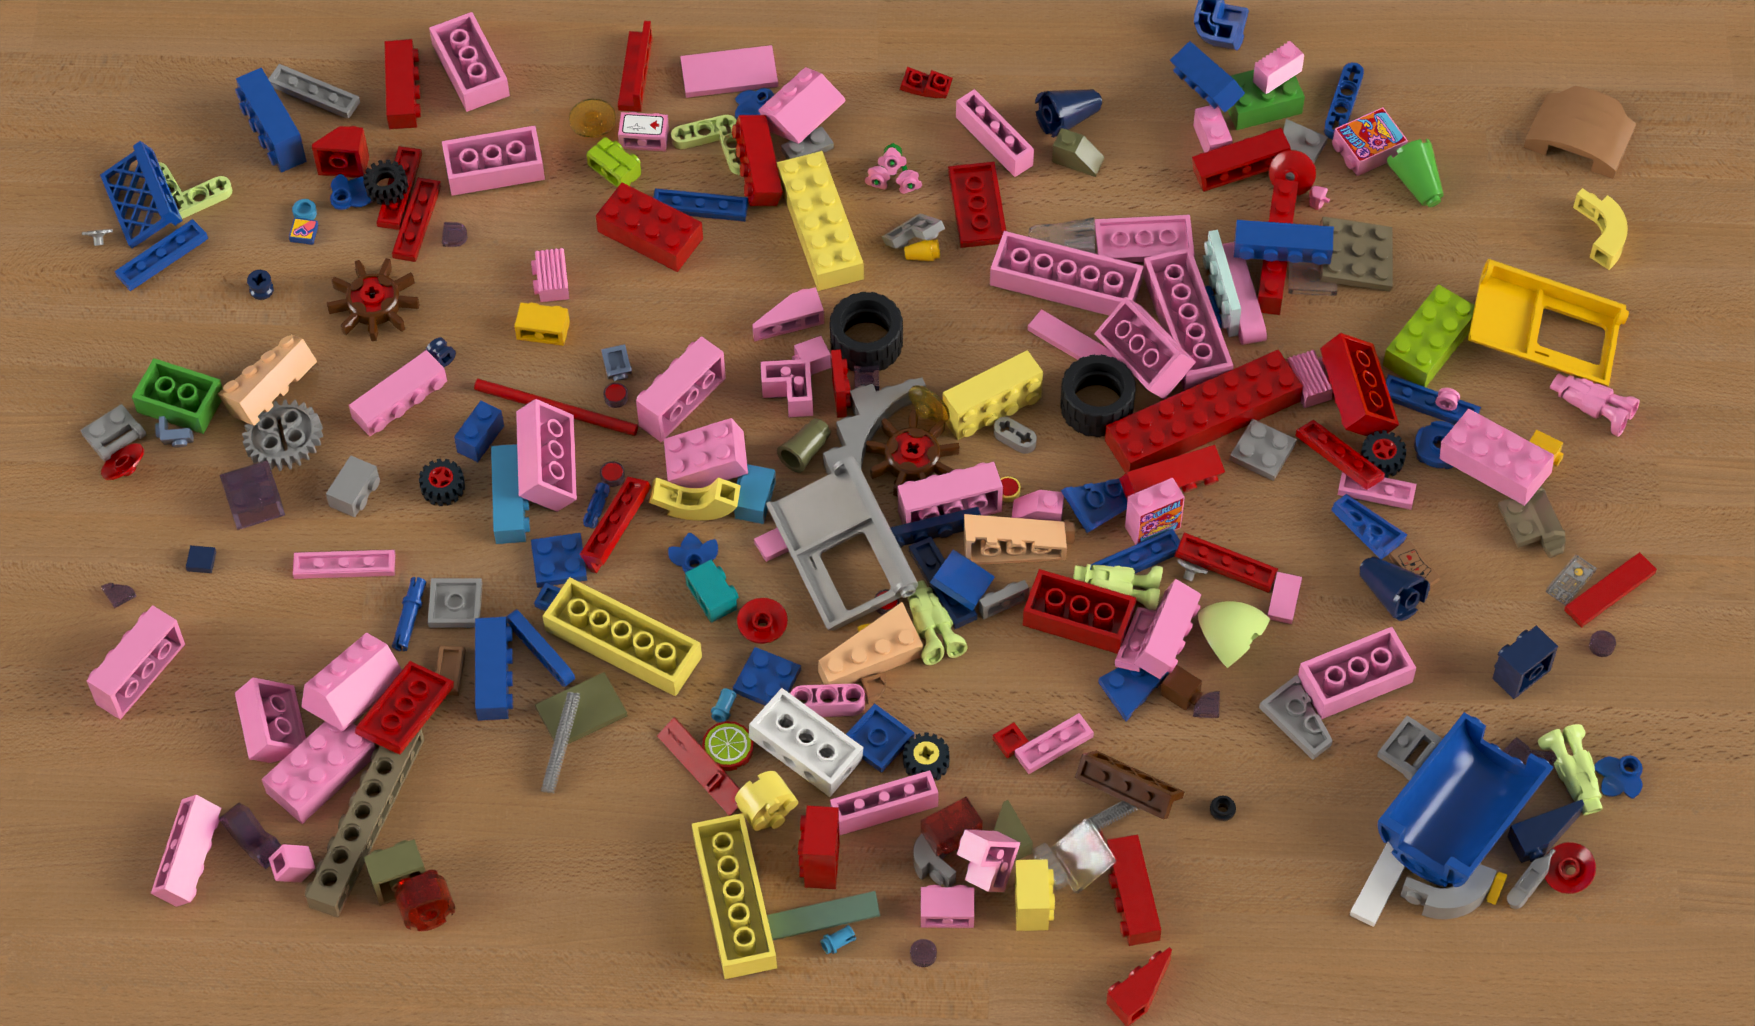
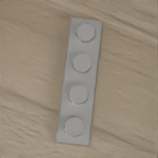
(314, 91)

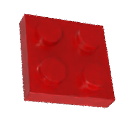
(841, 383)

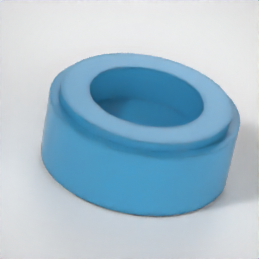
(304, 209)

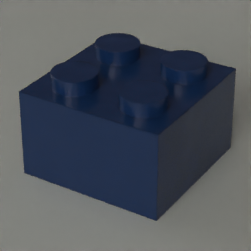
(1524, 661)

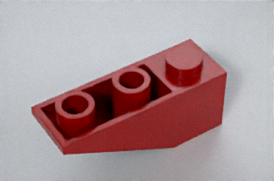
(1135, 994)

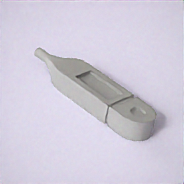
(1529, 881)

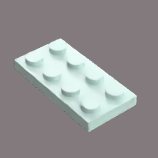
(1221, 280)

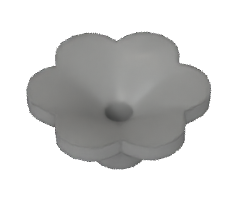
(97, 235)
(1191, 569)

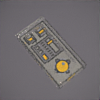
(1571, 580)

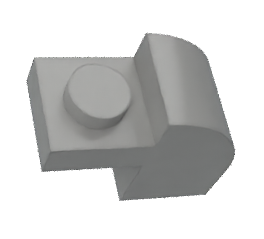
(927, 862)

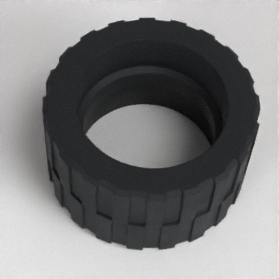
(867, 308)
(1096, 371)

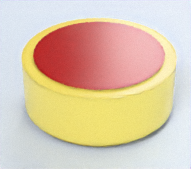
(1011, 489)

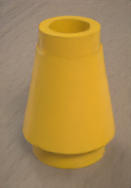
(923, 251)

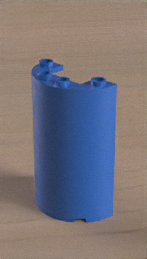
(1459, 804)

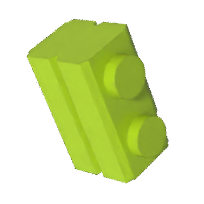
(613, 162)

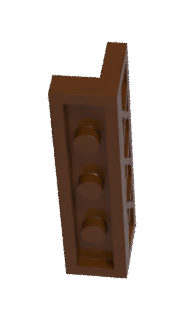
(1128, 783)

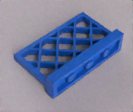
(147, 168)

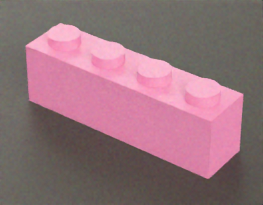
(994, 133)
(398, 393)
(1168, 629)
(886, 802)
(186, 851)

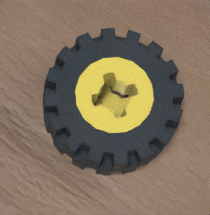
(916, 758)

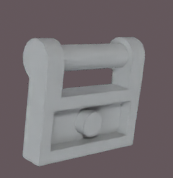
(109, 428)
(1404, 742)

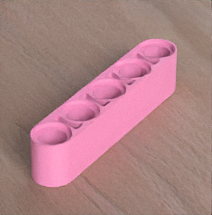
(1251, 325)

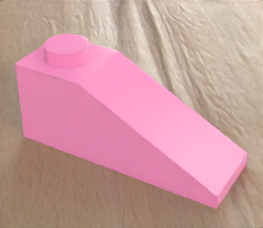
(794, 313)

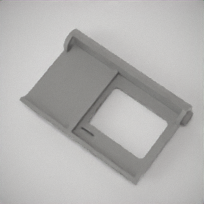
(827, 516)

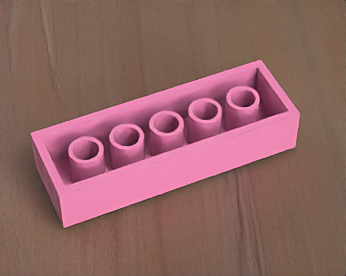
(1064, 274)
(1187, 313)

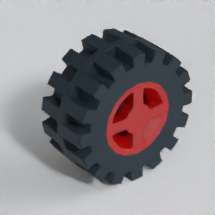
(1387, 445)
(435, 475)

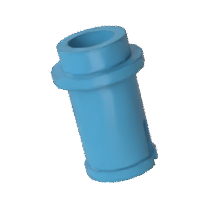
(721, 711)
(832, 942)

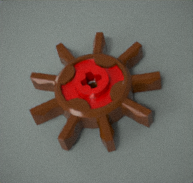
(373, 299)
(911, 452)

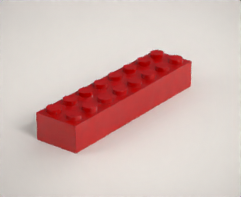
(1204, 412)

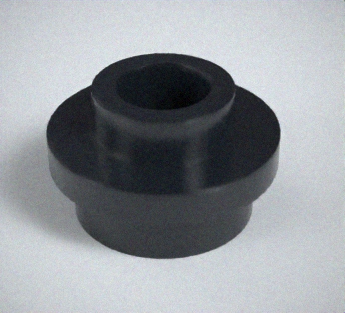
(1226, 802)

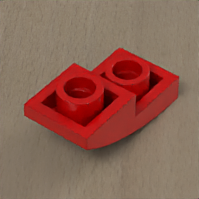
(932, 85)

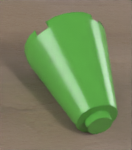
(1418, 171)

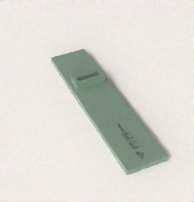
(823, 915)

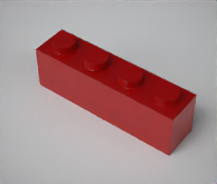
(401, 84)
(1238, 159)
(757, 160)
(1186, 470)
(1133, 891)

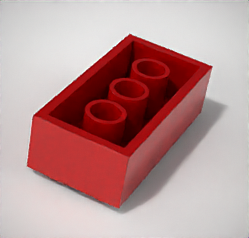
(649, 227)
(1358, 385)
(1079, 611)

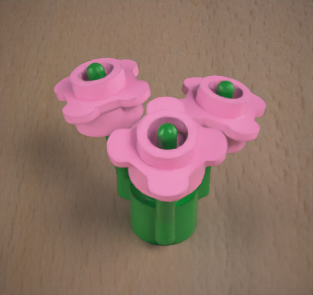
(892, 161)

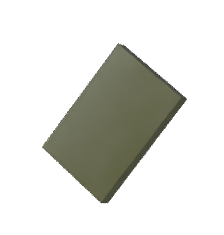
(596, 708)

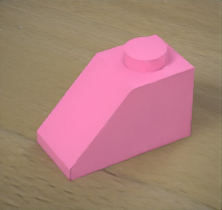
(1039, 506)

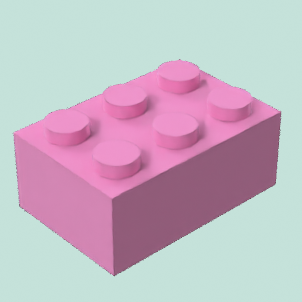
(705, 454)

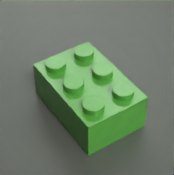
(1260, 108)
(178, 394)

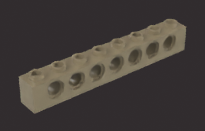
(333, 898)

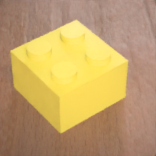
(1034, 895)

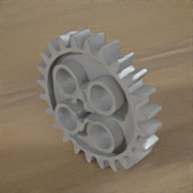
(300, 430)

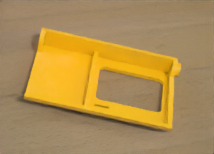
(1511, 312)

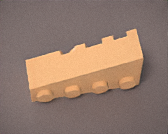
(267, 379)
(1013, 540)
(875, 649)

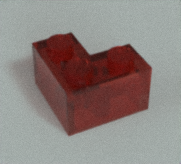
(948, 825)

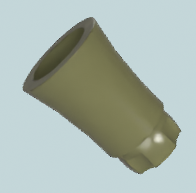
(803, 445)

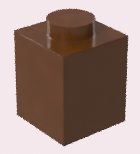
(1181, 688)

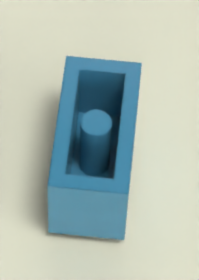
(754, 493)

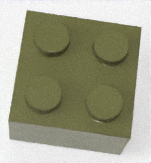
(392, 865)

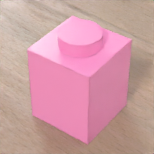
(816, 351)
(292, 863)

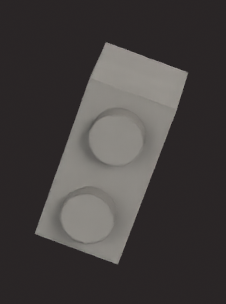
(353, 486)

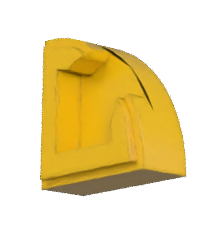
(1496, 887)

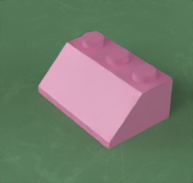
(801, 105)
(269, 719)

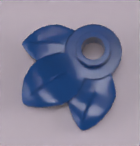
(750, 101)
(352, 191)
(693, 552)
(1617, 778)

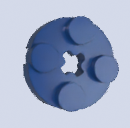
(1424, 446)

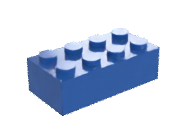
(270, 120)

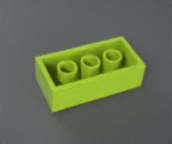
(1430, 336)

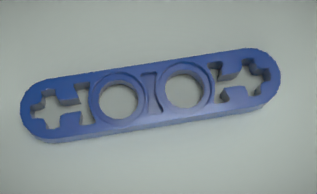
(1342, 100)
(540, 648)

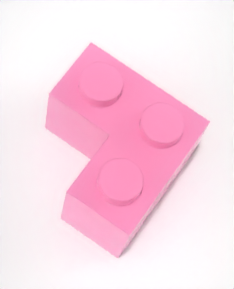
(789, 380)
(990, 858)

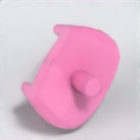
(1318, 197)

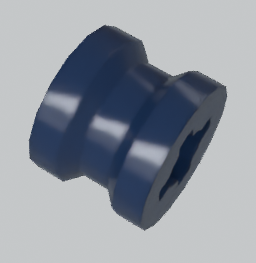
(265, 288)
(441, 352)

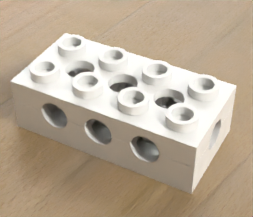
(809, 727)

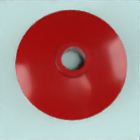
(1296, 163)
(122, 462)
(762, 611)
(1567, 856)

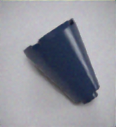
(1065, 108)
(1394, 586)

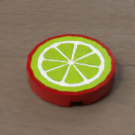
(729, 745)

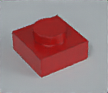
(1009, 739)

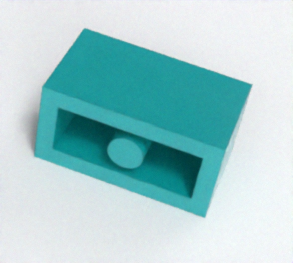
(711, 590)

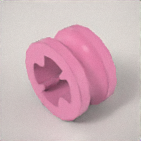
(1447, 399)

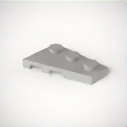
(1304, 140)
(1295, 716)

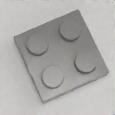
(1263, 449)
(454, 602)

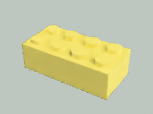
(993, 395)

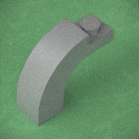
(1452, 901)

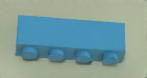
(508, 508)

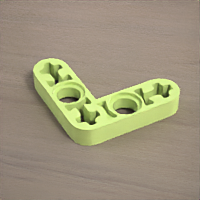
(717, 133)
(185, 199)

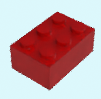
(819, 847)

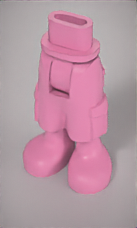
(1595, 400)

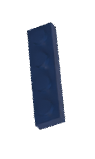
(938, 526)
(929, 560)

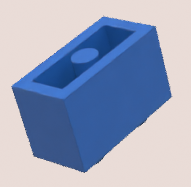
(479, 431)

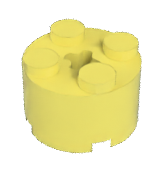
(766, 801)

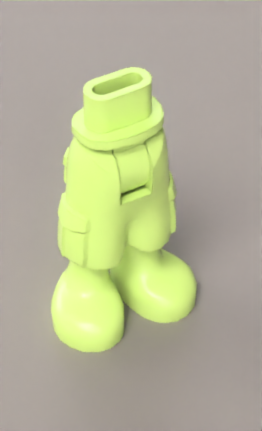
(1122, 581)
(932, 618)
(1575, 770)

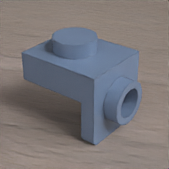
(616, 362)
(176, 437)

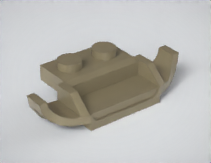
(1534, 523)

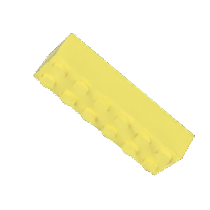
(820, 221)
(622, 636)
(734, 896)

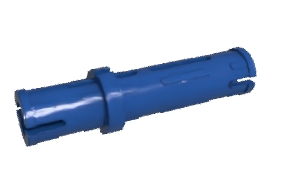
(411, 605)

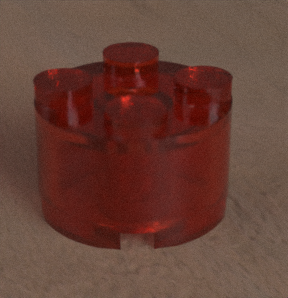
(424, 901)

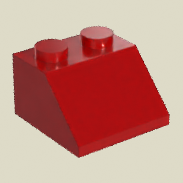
(342, 152)

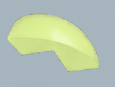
(1231, 628)

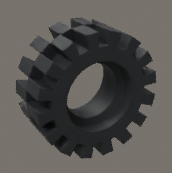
(381, 172)

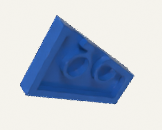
(1096, 502)
(1368, 526)
(1129, 688)

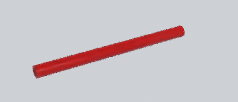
(579, 413)

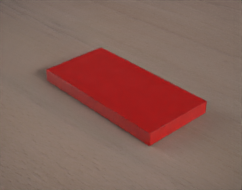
(977, 204)
(404, 707)

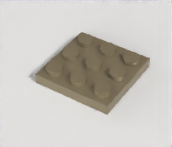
(1360, 255)

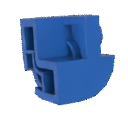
(1220, 23)

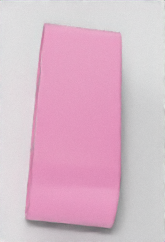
(838, 693)

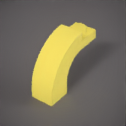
(1611, 221)
(695, 503)

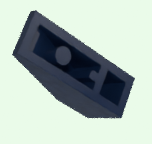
(1536, 835)

